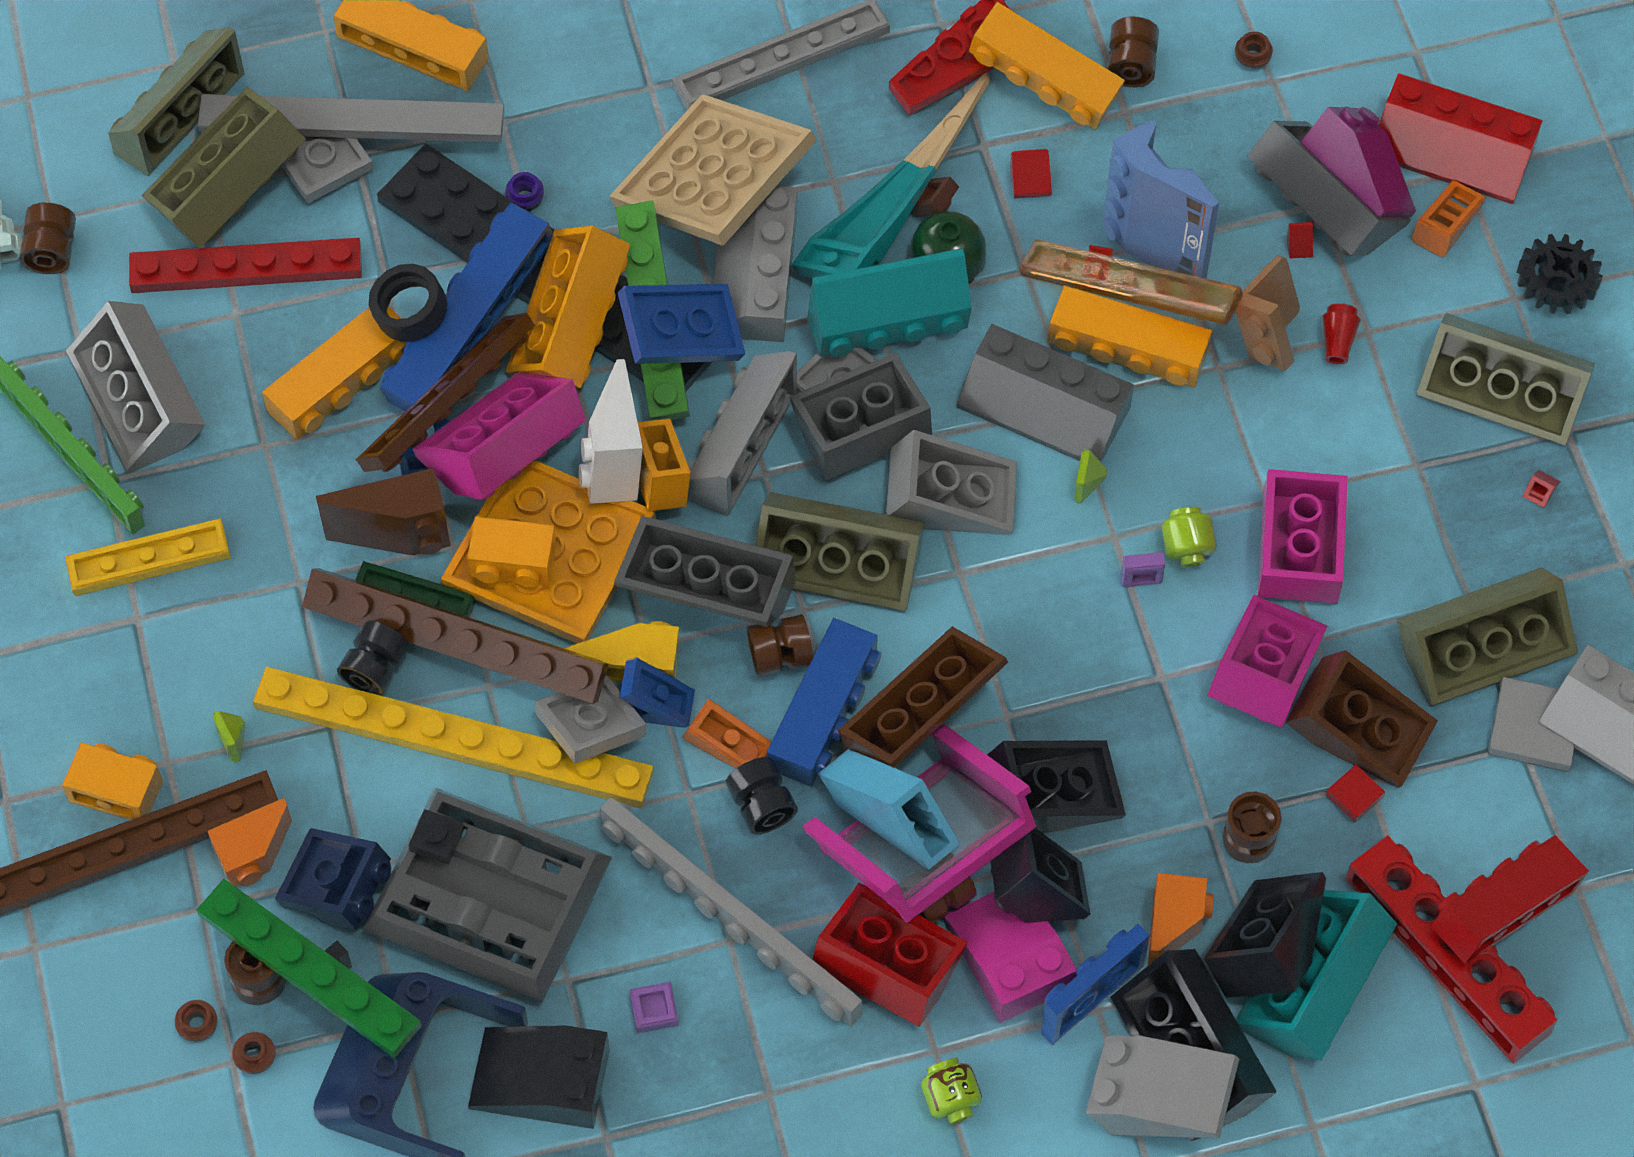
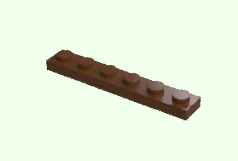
(437, 400)

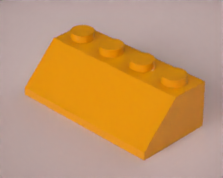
(570, 303)

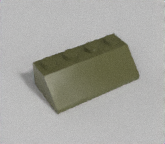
(173, 103)
(224, 167)
(1505, 378)
(844, 549)
(1488, 635)

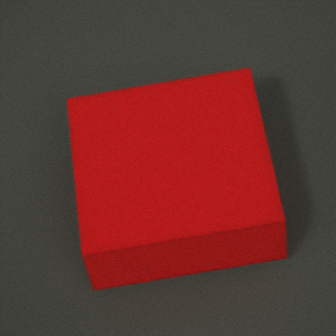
(1355, 793)

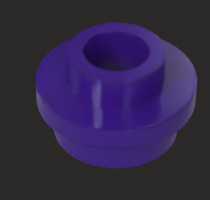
(525, 182)

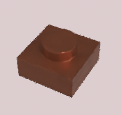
(935, 197)

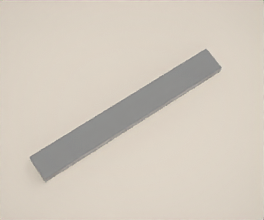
(377, 117)

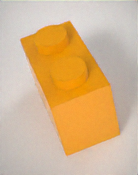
(663, 467)
(511, 551)
(112, 781)

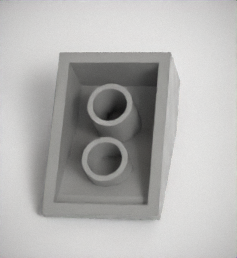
(951, 485)
(1161, 1088)

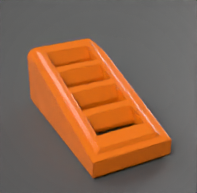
(1441, 238)

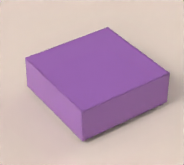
(1142, 569)
(654, 1007)

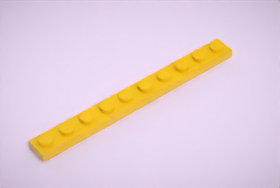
(451, 736)

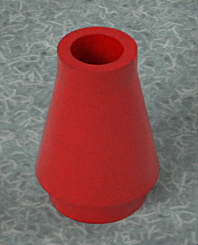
(1339, 329)

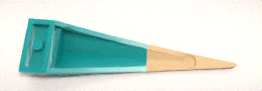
(870, 225)

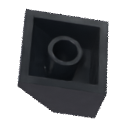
(1039, 881)

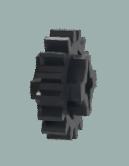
(1559, 274)

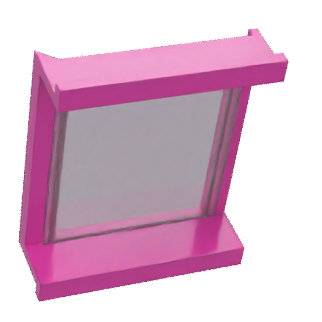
(980, 805)

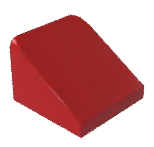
(1030, 173)

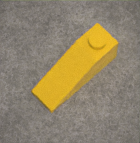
(652, 642)

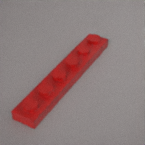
(245, 265)

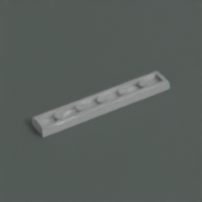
(783, 54)

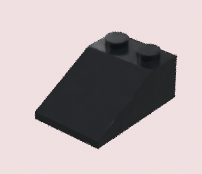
(1068, 781)
(1269, 937)
(541, 1073)

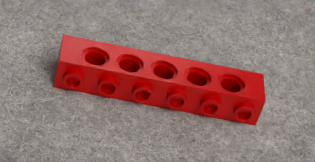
(1481, 1001)

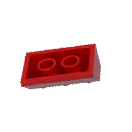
(885, 957)

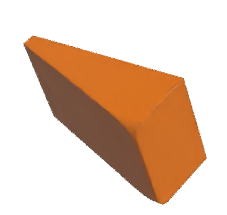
(725, 736)

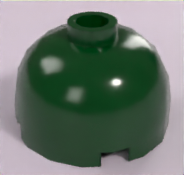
(950, 232)

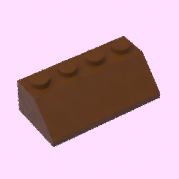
(921, 698)

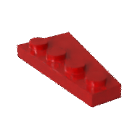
(944, 64)

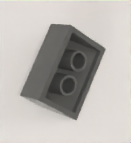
(860, 415)

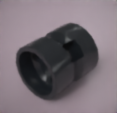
(375, 654)
(760, 793)

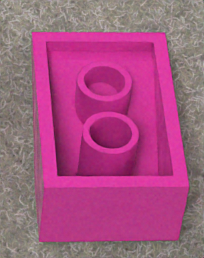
(1267, 661)
(1010, 957)

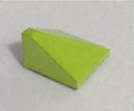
(1090, 475)
(231, 732)

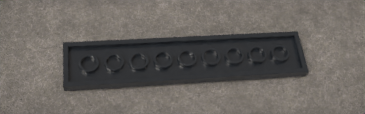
(458, 214)

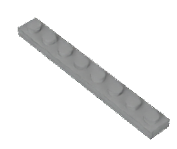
(740, 921)

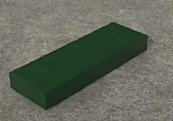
(417, 588)

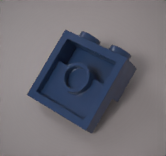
(335, 878)

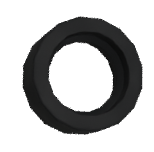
(399, 279)

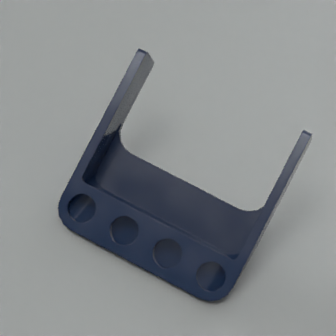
(366, 1080)

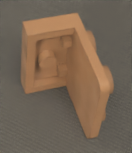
(1265, 311)

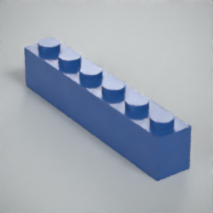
(474, 303)

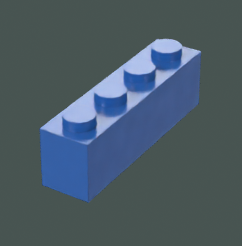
(823, 701)

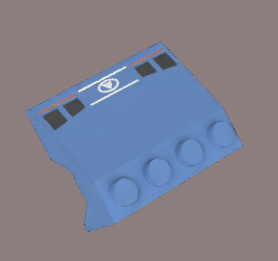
(1156, 209)

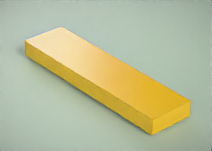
(147, 557)

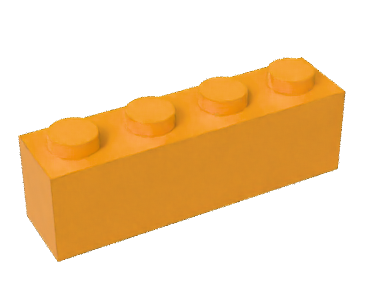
(414, 39)
(1046, 66)
(1129, 336)
(332, 375)

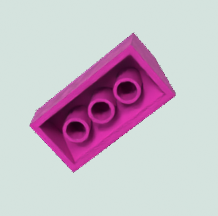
(502, 434)

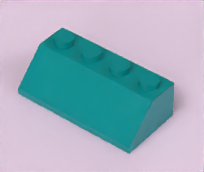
(889, 303)
(1347, 945)

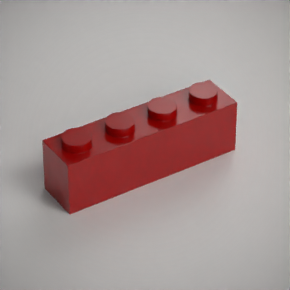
(1508, 898)

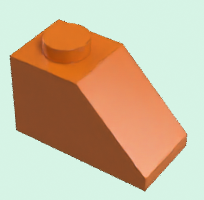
(251, 842)
(1177, 912)

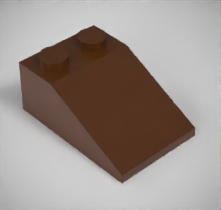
(388, 515)
(1361, 718)

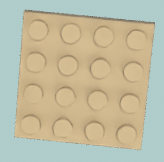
(714, 168)

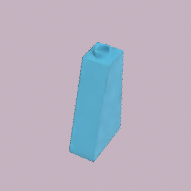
(890, 805)

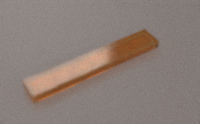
(1131, 281)

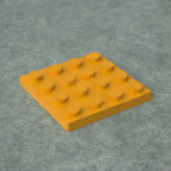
(586, 558)

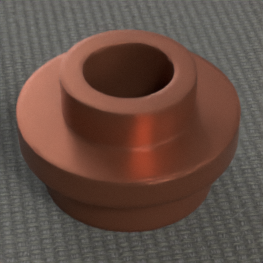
(1257, 42)
(194, 1009)
(255, 1064)

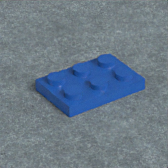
(681, 323)
(1094, 982)

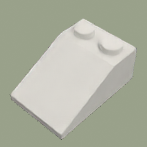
(613, 443)

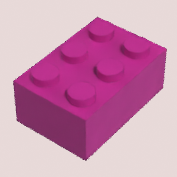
(1302, 536)

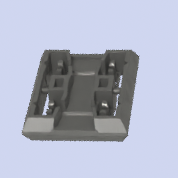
(492, 893)

